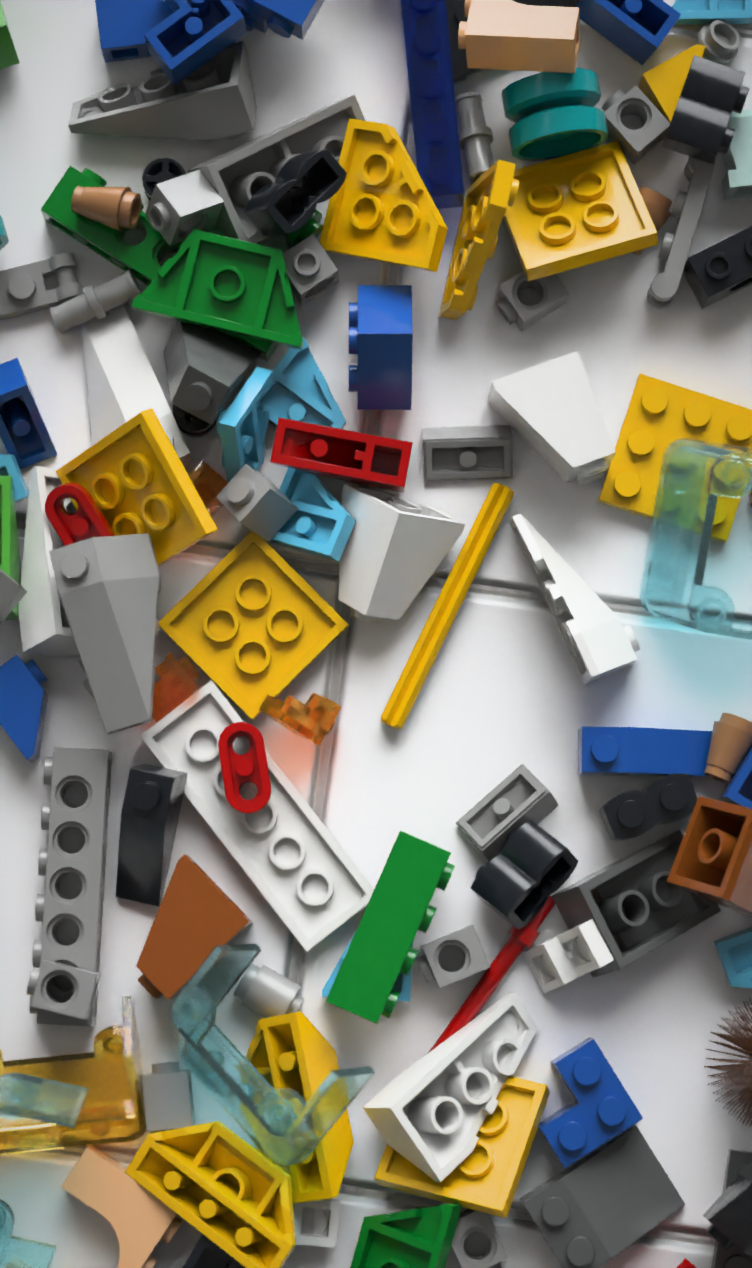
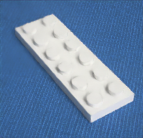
(281, 846)

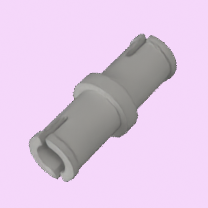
(474, 134)
(95, 301)

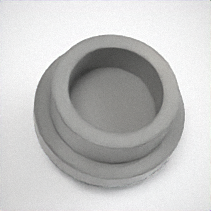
(720, 41)

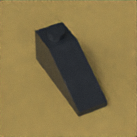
(148, 832)

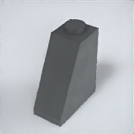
(205, 369)

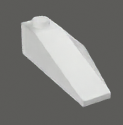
(123, 380)
(41, 610)
(584, 621)
(444, 1097)

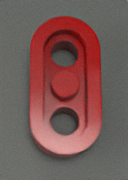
(76, 526)
(244, 768)

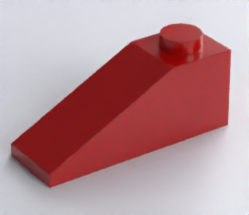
(342, 454)

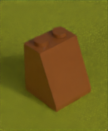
(717, 855)
(187, 929)

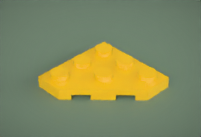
(383, 203)
(477, 236)
(493, 1169)

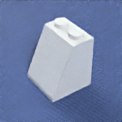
(557, 417)

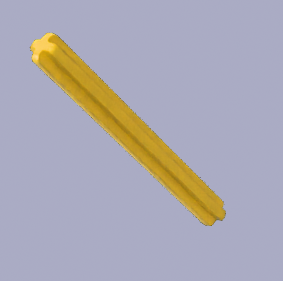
(447, 606)

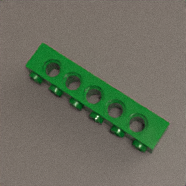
(108, 243)

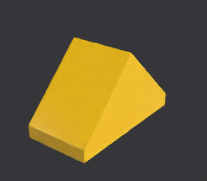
(665, 82)

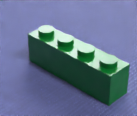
(389, 926)

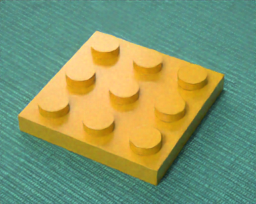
(577, 212)
(653, 420)
(142, 486)
(252, 624)

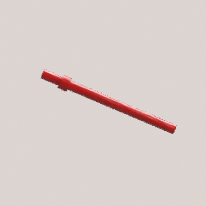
(498, 968)

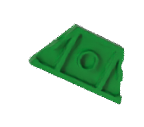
(226, 288)
(407, 1238)

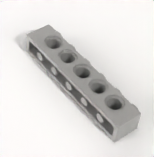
(93, 770)

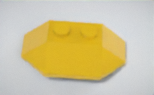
(297, 1057)
(221, 1190)

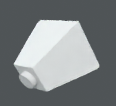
(390, 551)

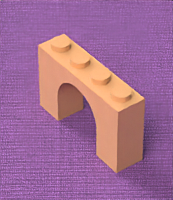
(520, 36)
(129, 1208)

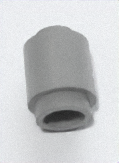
(268, 992)

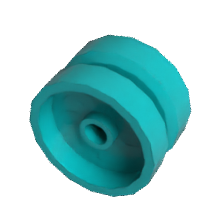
(554, 114)

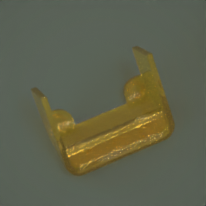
(113, 1100)

